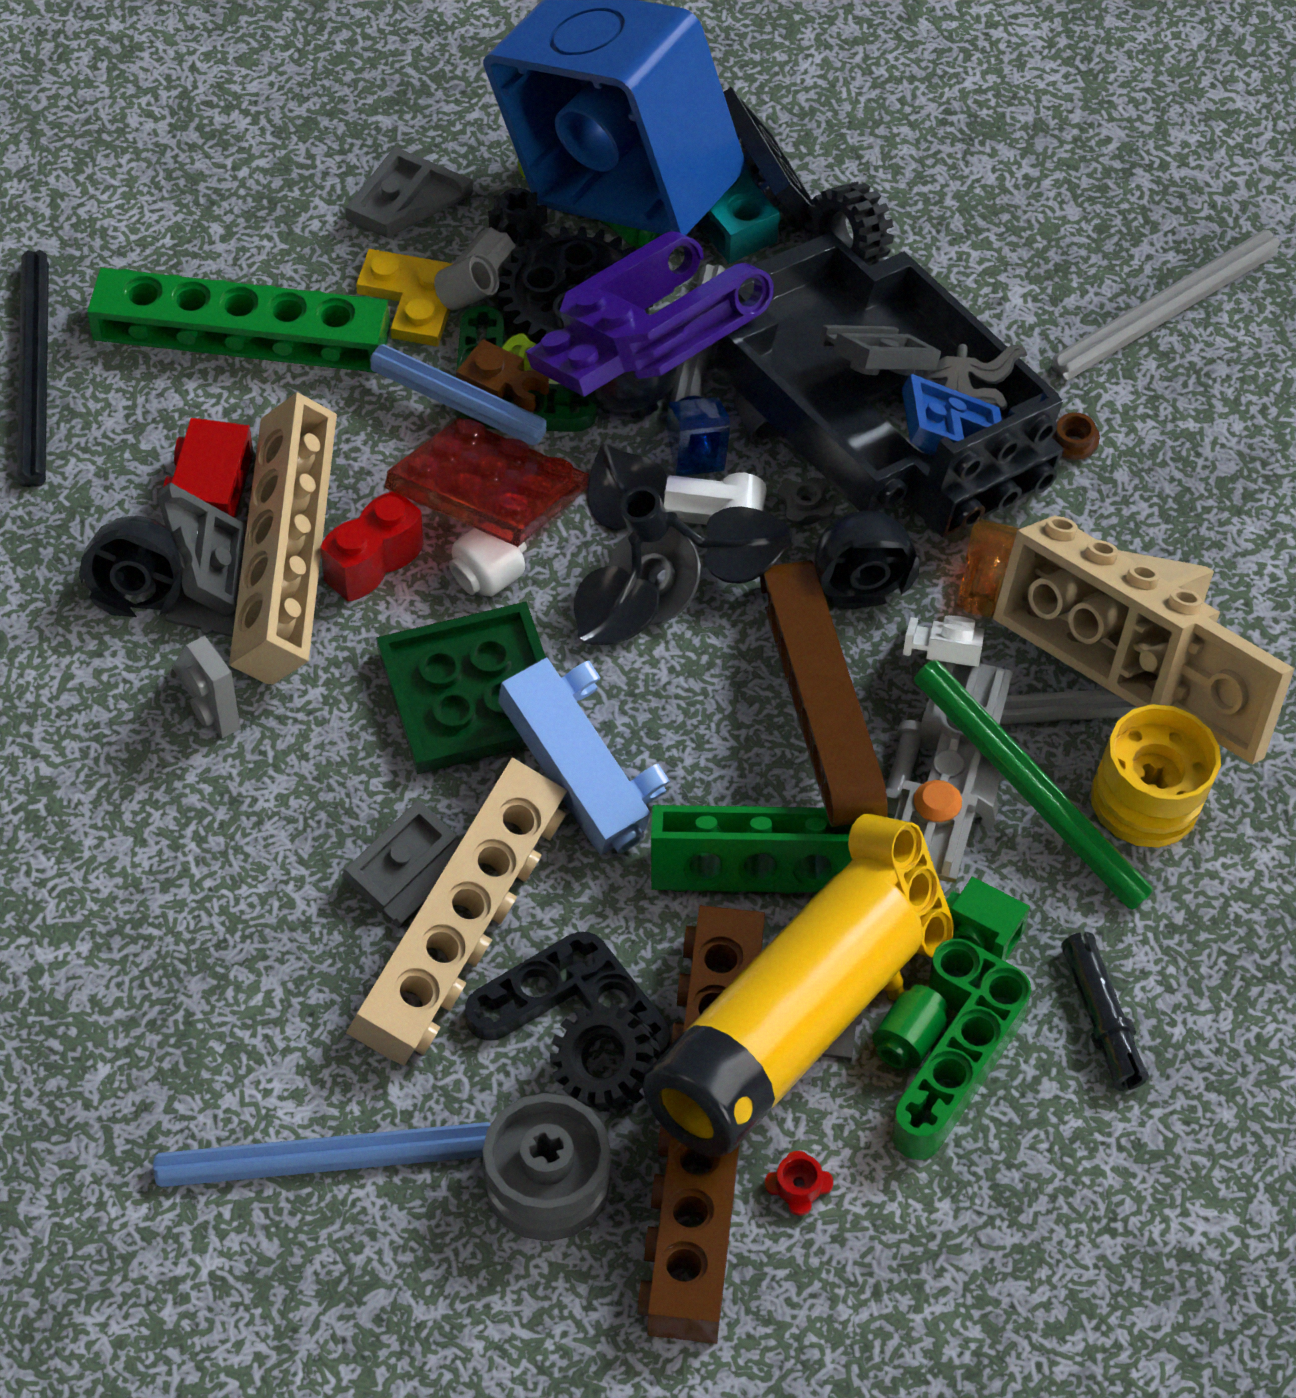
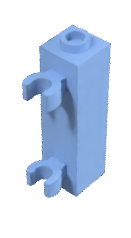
(575, 756)

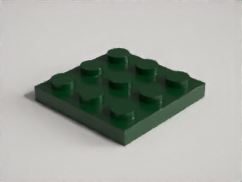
(450, 683)

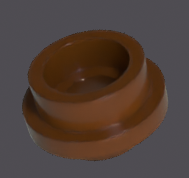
(1080, 426)

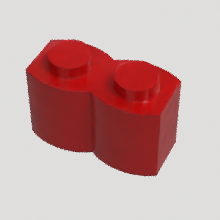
(374, 544)

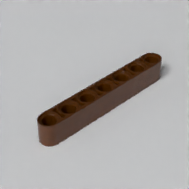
(823, 694)

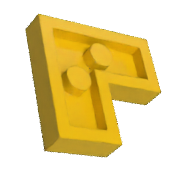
(411, 281)

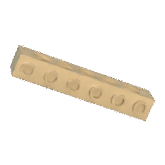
(283, 540)
(385, 1018)

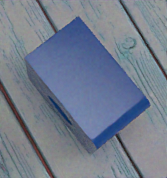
(617, 112)

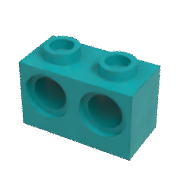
(741, 220)

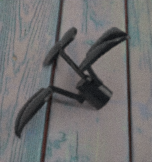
(631, 494)

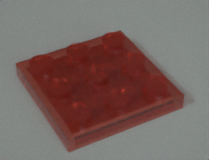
(487, 481)

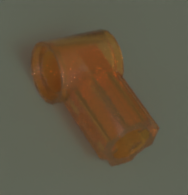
(986, 567)

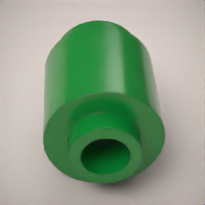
(911, 1027)

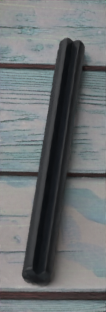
(33, 369)

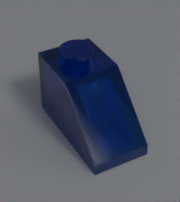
(698, 435)

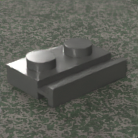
(879, 348)
(403, 863)

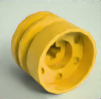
(1155, 775)

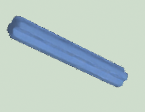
(458, 394)

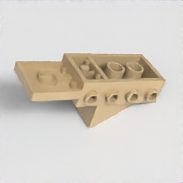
(1141, 631)

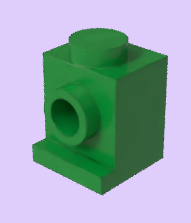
(988, 917)

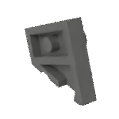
(405, 192)

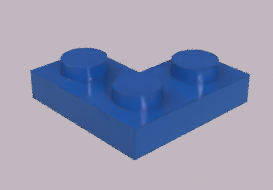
(943, 412)

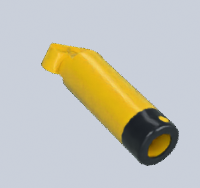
(802, 990)

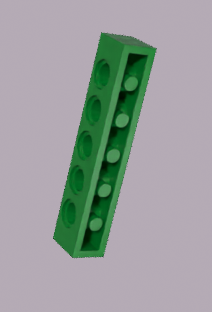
(237, 319)

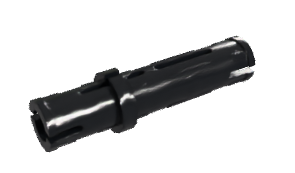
(1111, 1028)

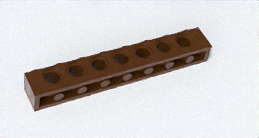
(693, 1307)

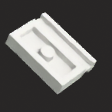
(947, 641)

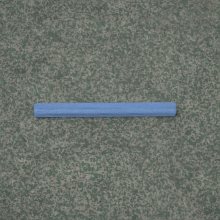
(319, 1154)

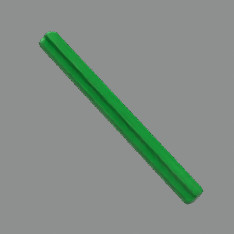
(1033, 784)

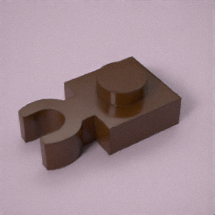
(502, 374)

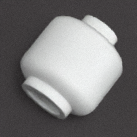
(485, 563)

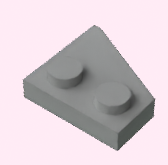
(210, 685)

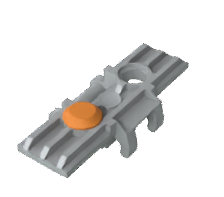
(960, 775)

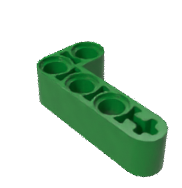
(954, 1057)

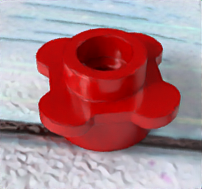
(804, 1167)

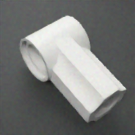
(699, 499)

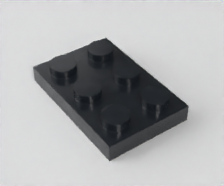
(765, 156)

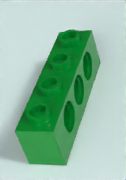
(745, 848)

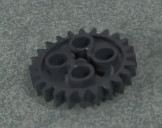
(539, 278)

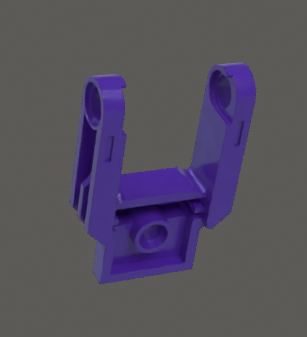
(614, 335)

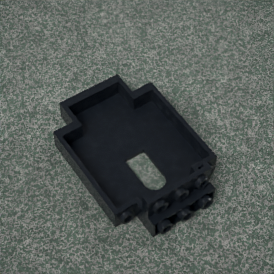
(825, 404)

